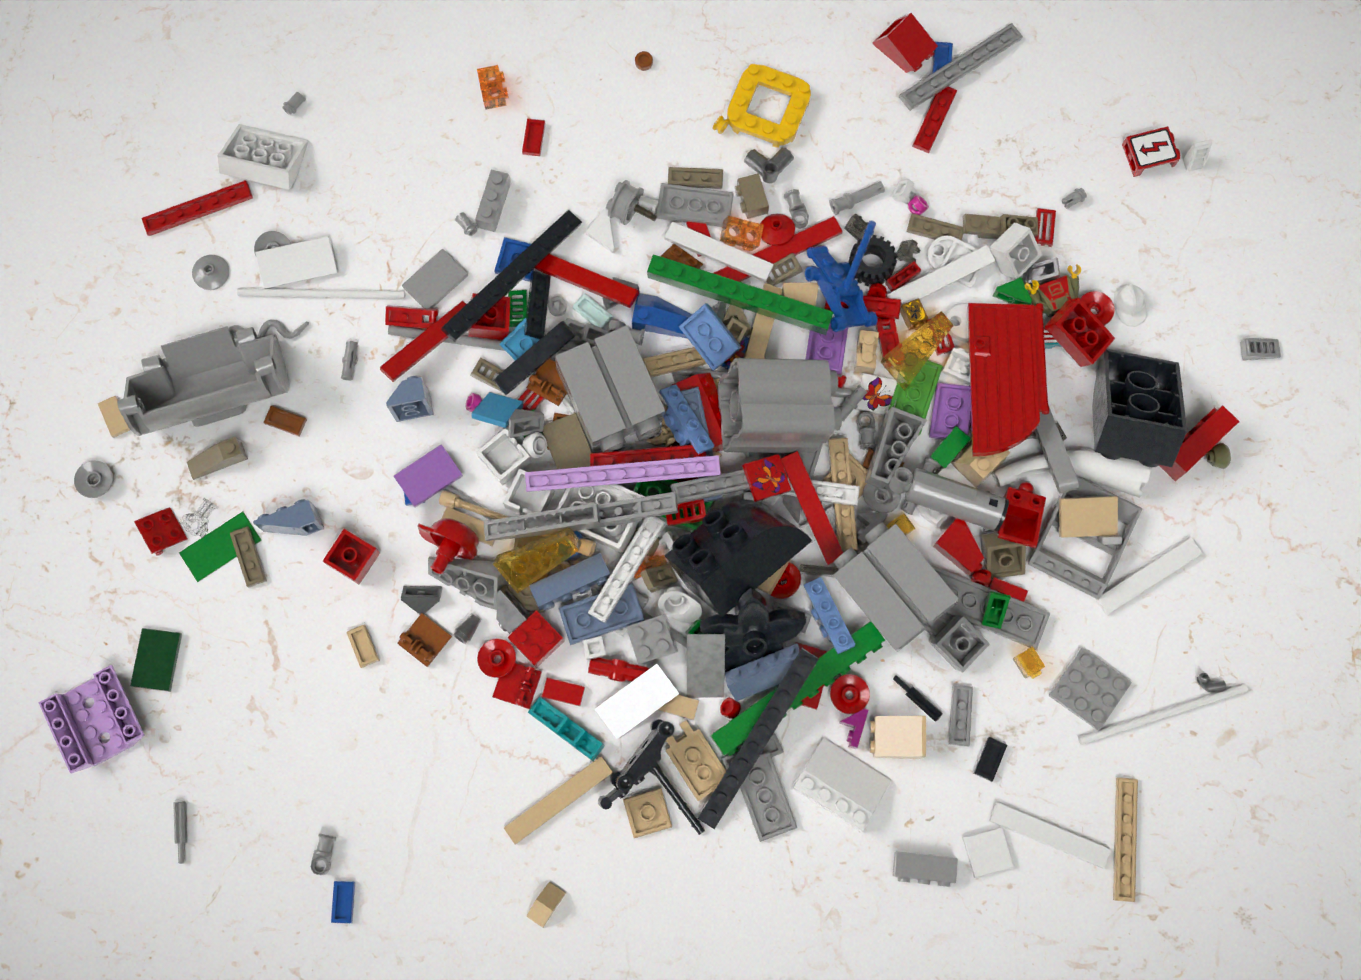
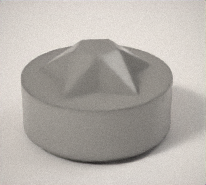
(557, 306)

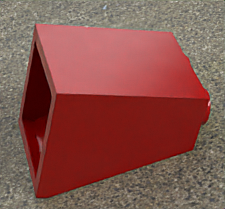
(906, 43)

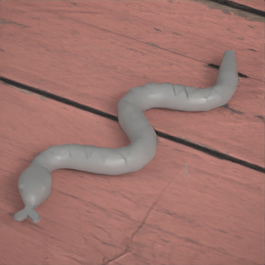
(275, 323)

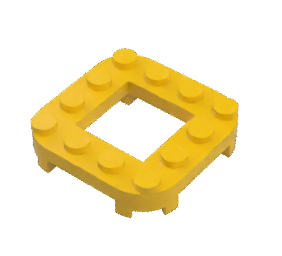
(761, 128)

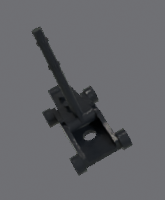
(645, 761)

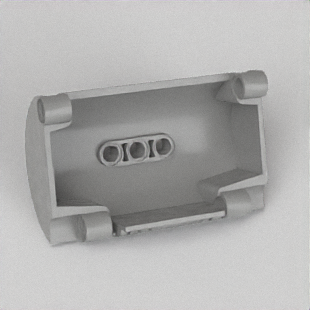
(203, 380)

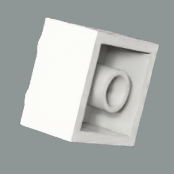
(1015, 251)

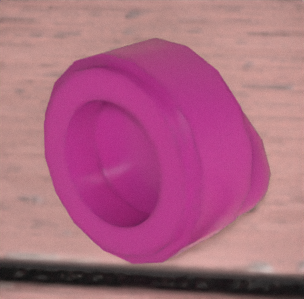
(919, 203)
(472, 401)

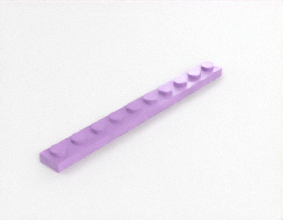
(622, 473)

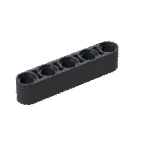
(534, 357)

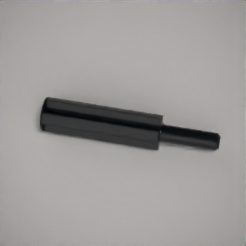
(919, 700)

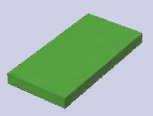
(919, 393)

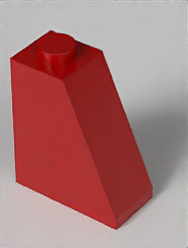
(960, 547)

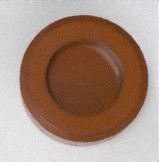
(643, 60)

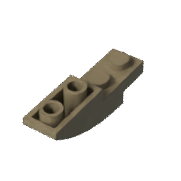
(993, 227)

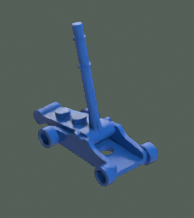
(839, 286)

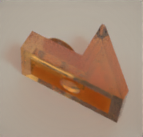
(654, 561)

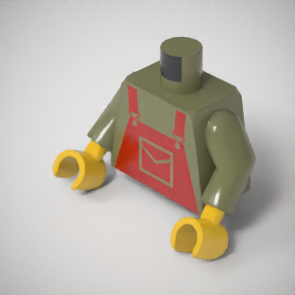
(1056, 292)

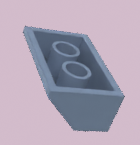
(410, 400)

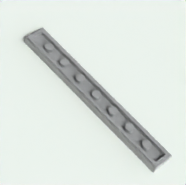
(960, 67)

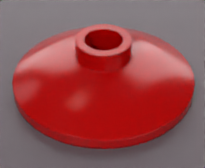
(780, 234)
(1101, 303)
(793, 583)
(488, 654)
(857, 687)

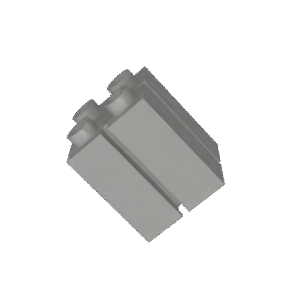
(611, 391)
(894, 585)

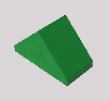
(1013, 292)
(995, 609)

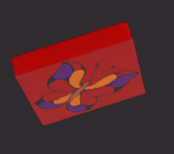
(766, 477)

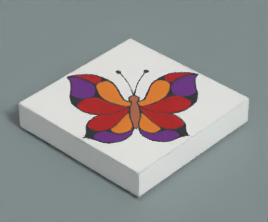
(879, 394)

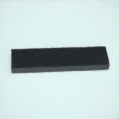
(537, 305)

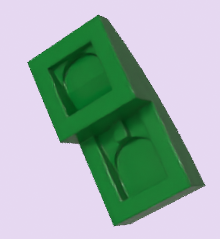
(950, 447)

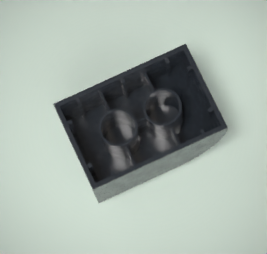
(1138, 409)
(734, 552)

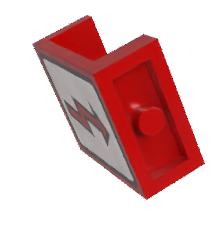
(1150, 150)

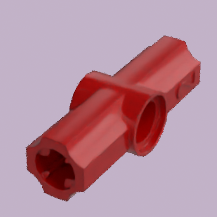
(616, 669)

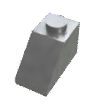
(509, 611)

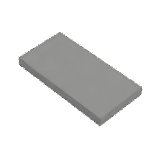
(694, 204)
(767, 800)

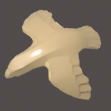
(665, 436)

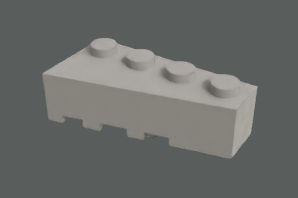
(893, 443)

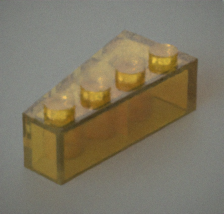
(912, 353)
(533, 560)

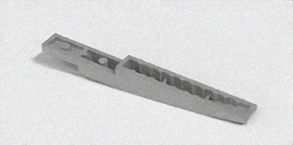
(581, 517)

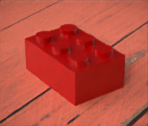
(1079, 332)

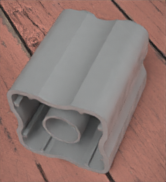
(777, 405)

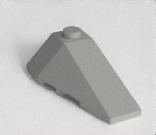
(473, 578)

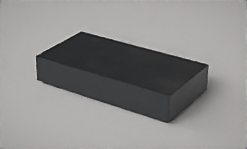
(990, 759)

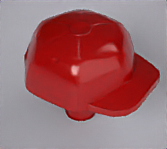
(452, 540)

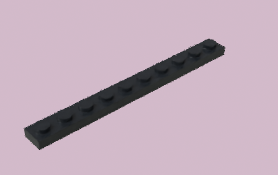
(511, 276)
(758, 738)

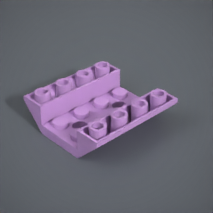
(80, 729)

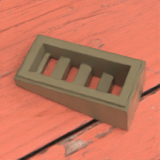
(791, 272)
(481, 377)

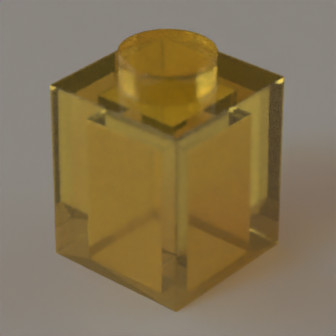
(1029, 663)

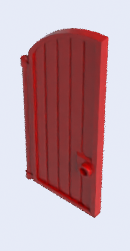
(1005, 374)

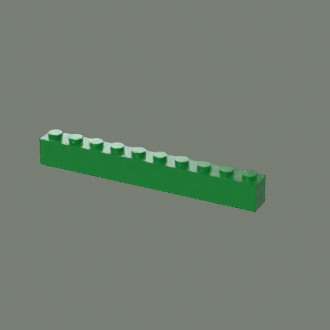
(739, 294)
(827, 667)

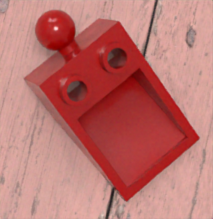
(1023, 515)

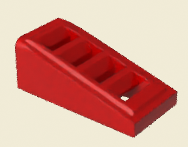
(694, 518)

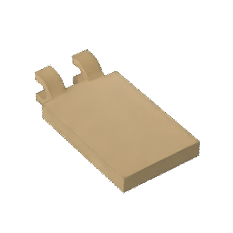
(695, 761)

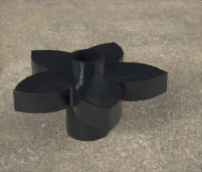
(753, 630)

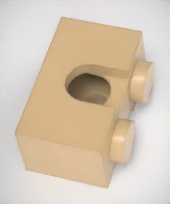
(866, 359)

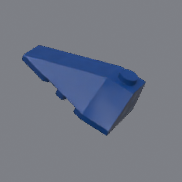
(658, 316)

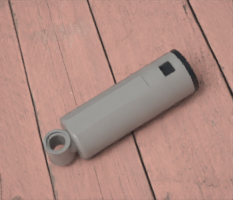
(950, 497)

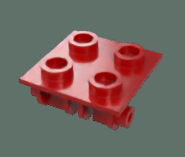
(160, 530)
(518, 686)

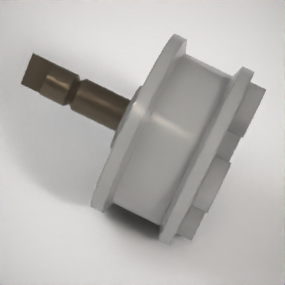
(626, 203)

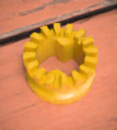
(720, 125)

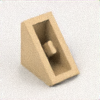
(545, 904)

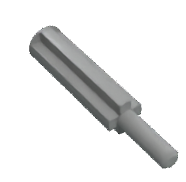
(180, 832)

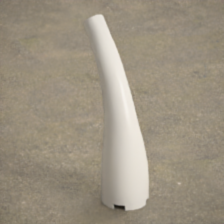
(1119, 474)

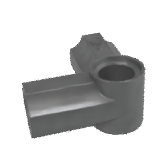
(762, 164)

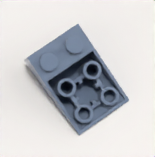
(295, 520)

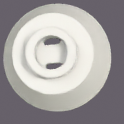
(535, 445)

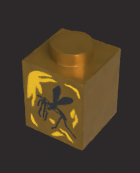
(914, 314)

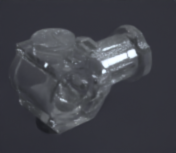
(200, 516)

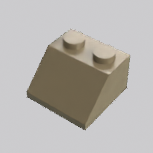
(1002, 556)

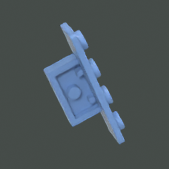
(683, 421)
(828, 615)

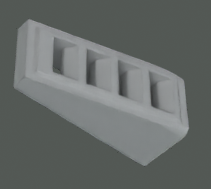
(1248, 355)

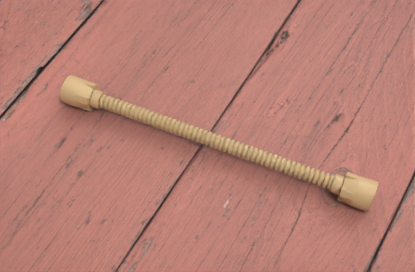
(452, 500)

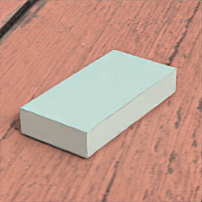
(592, 311)

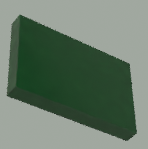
(156, 659)

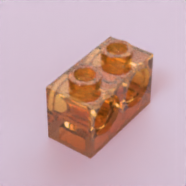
(491, 87)
(741, 228)

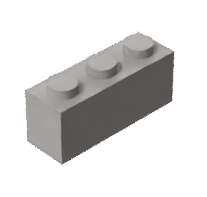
(493, 200)
(925, 868)

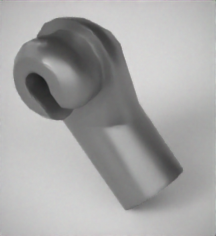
(1208, 685)

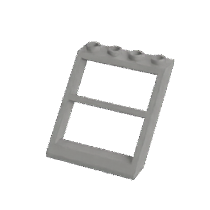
(1071, 574)

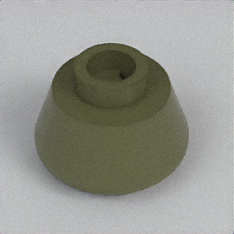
(1219, 456)

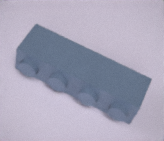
(570, 582)
(761, 673)

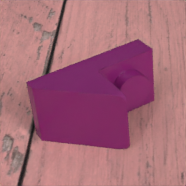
(857, 722)

